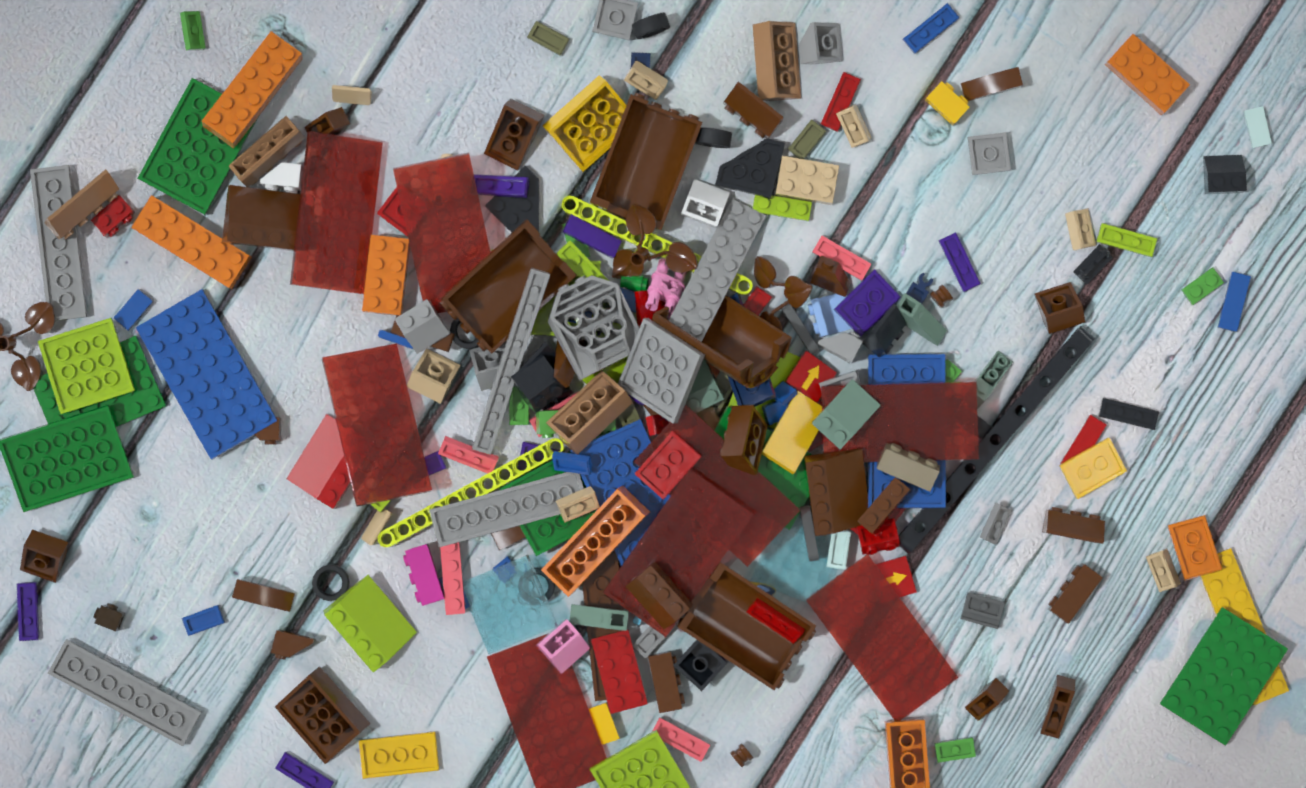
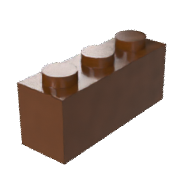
(884, 505)
(1074, 593)
(666, 682)

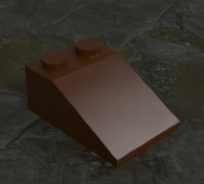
(513, 134)

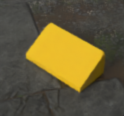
(604, 723)

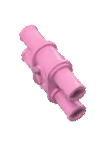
(665, 288)

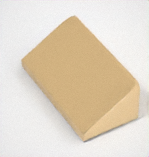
(646, 80)
(351, 95)
(854, 126)
(1080, 229)
(577, 504)
(376, 526)
(1163, 570)

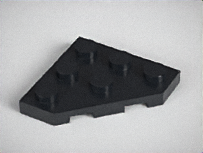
(753, 169)
(515, 210)

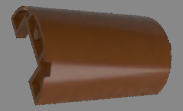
(646, 159)
(492, 290)
(736, 343)
(722, 624)

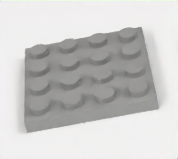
(660, 370)

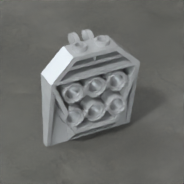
(584, 296)

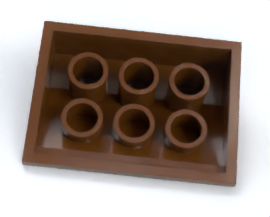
(260, 218)
(836, 490)
(322, 715)

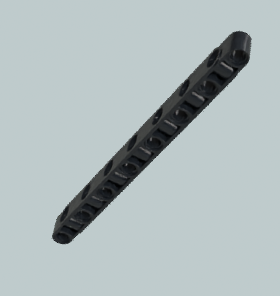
(1004, 429)

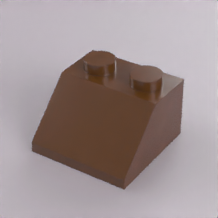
(1060, 307)
(43, 555)

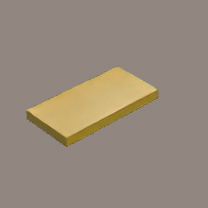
(793, 433)
(399, 755)

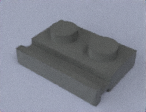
(982, 610)

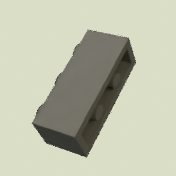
(908, 466)

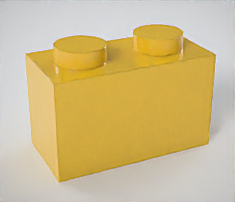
(947, 102)

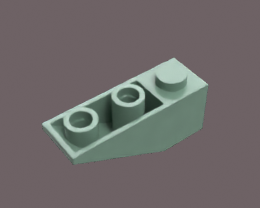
(920, 319)
(991, 376)
(599, 617)

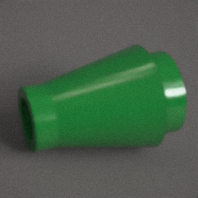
(634, 283)

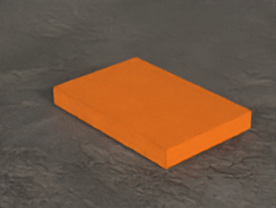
(1194, 548)

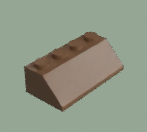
(776, 61)
(266, 152)
(81, 205)
(589, 412)

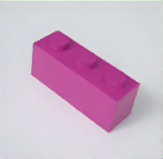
(423, 574)

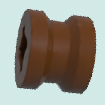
(941, 296)
(741, 755)

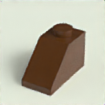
(329, 122)
(831, 277)
(271, 433)
(288, 644)
(987, 699)

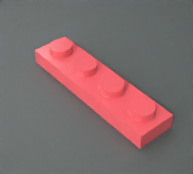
(452, 579)

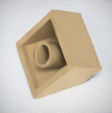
(433, 375)

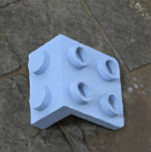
(826, 319)

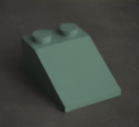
(705, 389)
(846, 414)

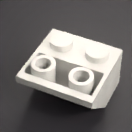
(284, 176)
(705, 203)

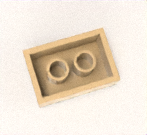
(807, 180)

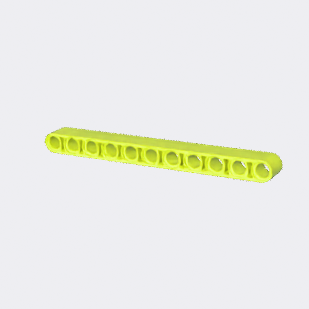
(628, 237)
(478, 485)

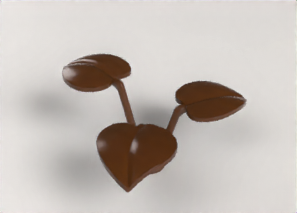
(630, 263)
(795, 289)
(28, 370)

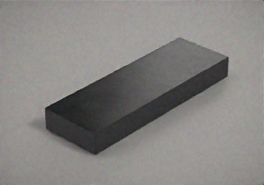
(1128, 414)

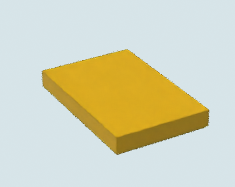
(1092, 468)

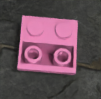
(563, 646)

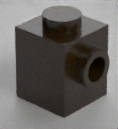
(109, 617)

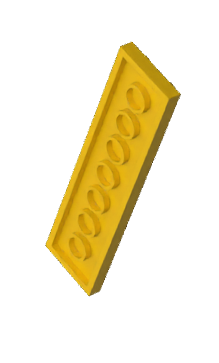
(1229, 591)

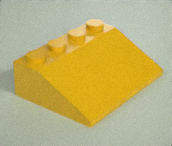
(587, 123)

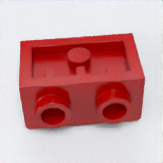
(113, 216)
(884, 538)

